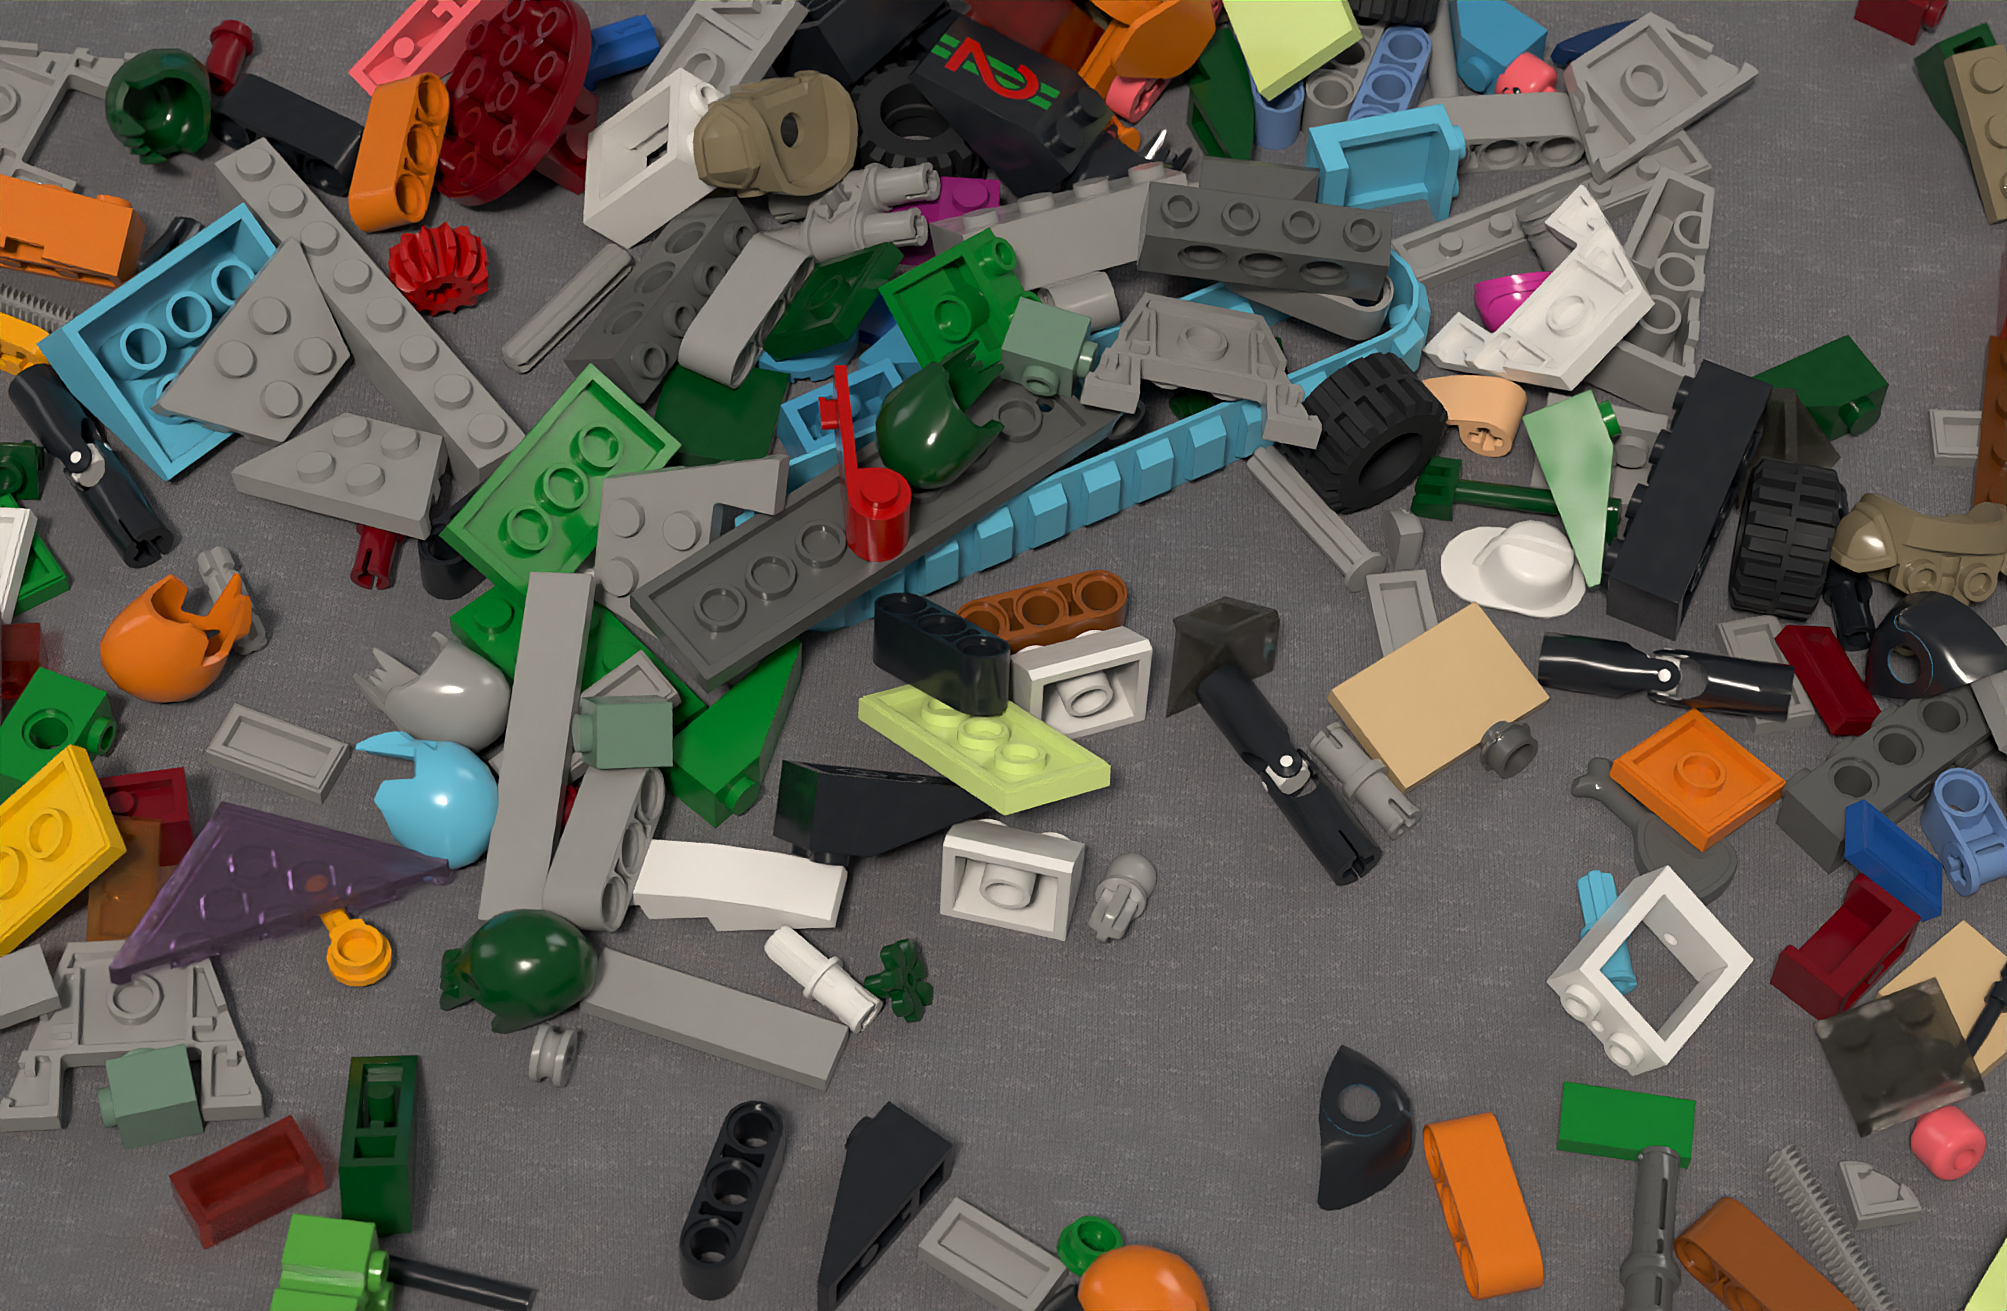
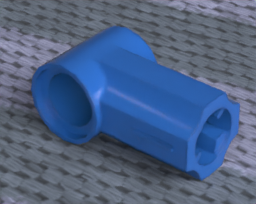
(620, 48)

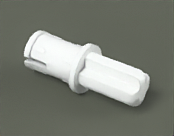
(823, 979)

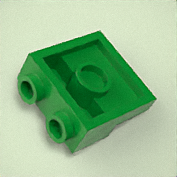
(958, 299)

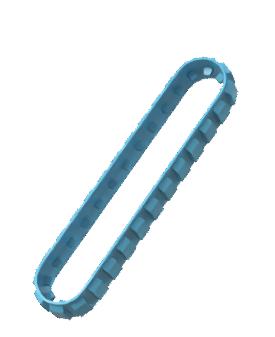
(1126, 472)

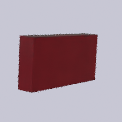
(1829, 678)

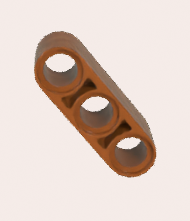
(1059, 604)
(1751, 1265)

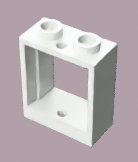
(621, 192)
(1690, 935)

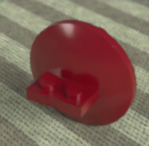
(519, 103)

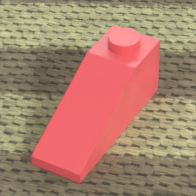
(423, 40)

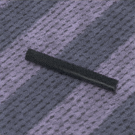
(459, 1285)

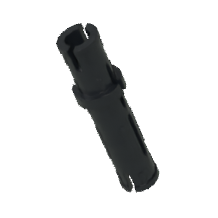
(1849, 597)

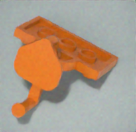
(1147, 42)

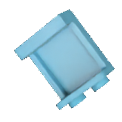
(1388, 160)

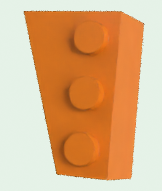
(68, 234)

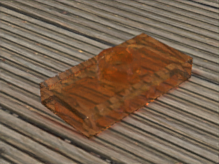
(129, 885)

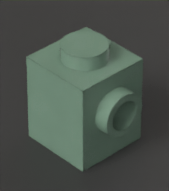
(1047, 349)
(624, 731)
(150, 1096)

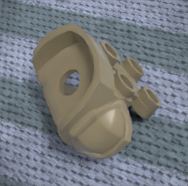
(742, 142)
(1922, 551)

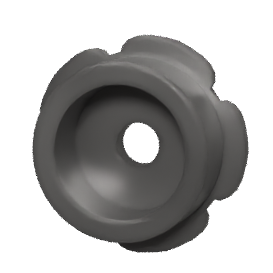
(1507, 748)

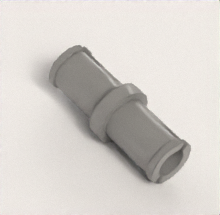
(1365, 780)

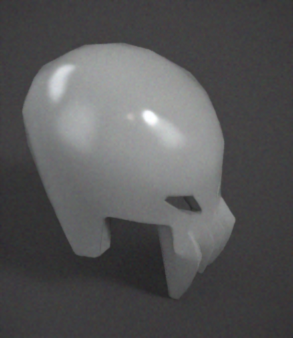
(452, 700)

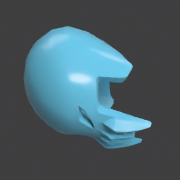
(447, 803)

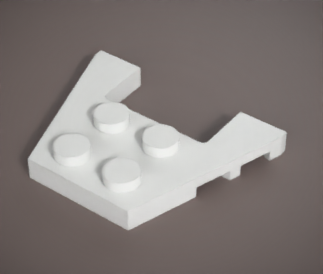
(1566, 320)

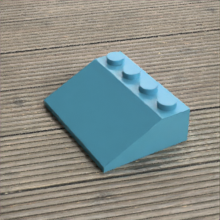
(145, 331)

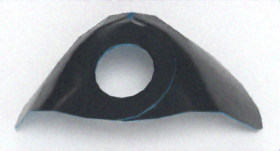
(1947, 638)
(1361, 1155)

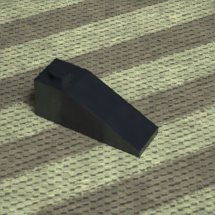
(885, 1182)

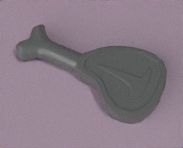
(1655, 841)

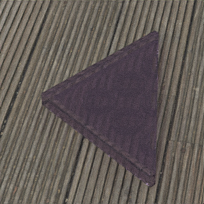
(263, 878)

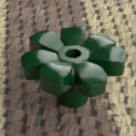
(902, 980)

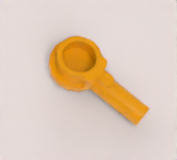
(357, 950)

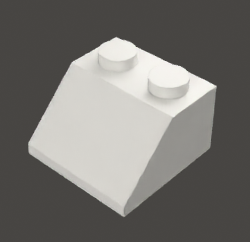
(1084, 681)
(1010, 877)

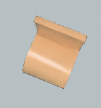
(1483, 408)

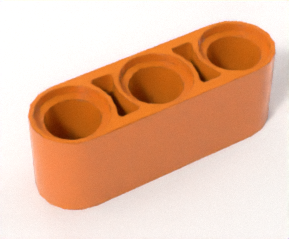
(399, 152)
(1483, 1206)

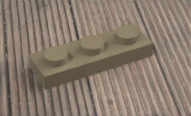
(1980, 97)

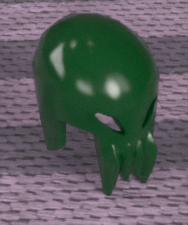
(160, 104)
(924, 421)
(522, 968)

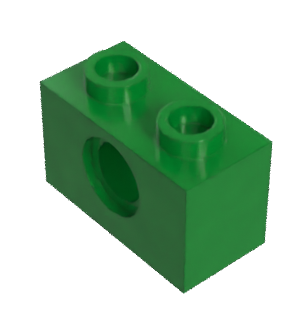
(49, 714)

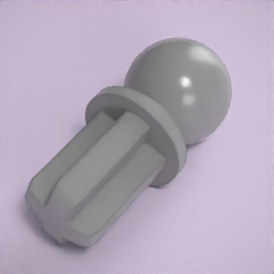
(1122, 895)

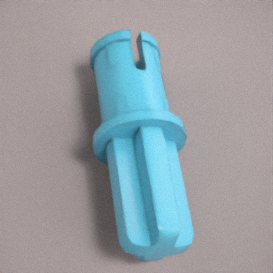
(1596, 895)

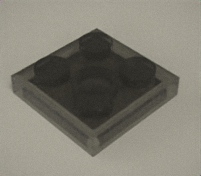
(1899, 1057)

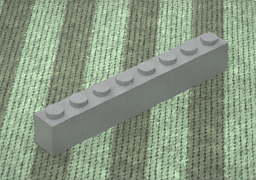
(375, 320)

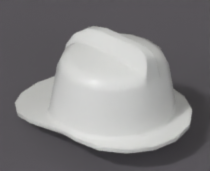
(1515, 569)

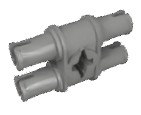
(857, 211)

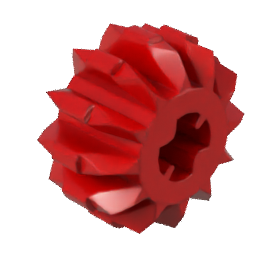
(439, 268)

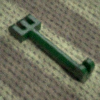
(1442, 487)

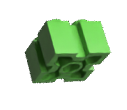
(332, 1267)

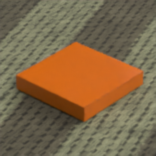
(1697, 779)

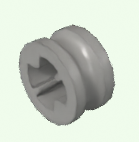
(552, 1055)

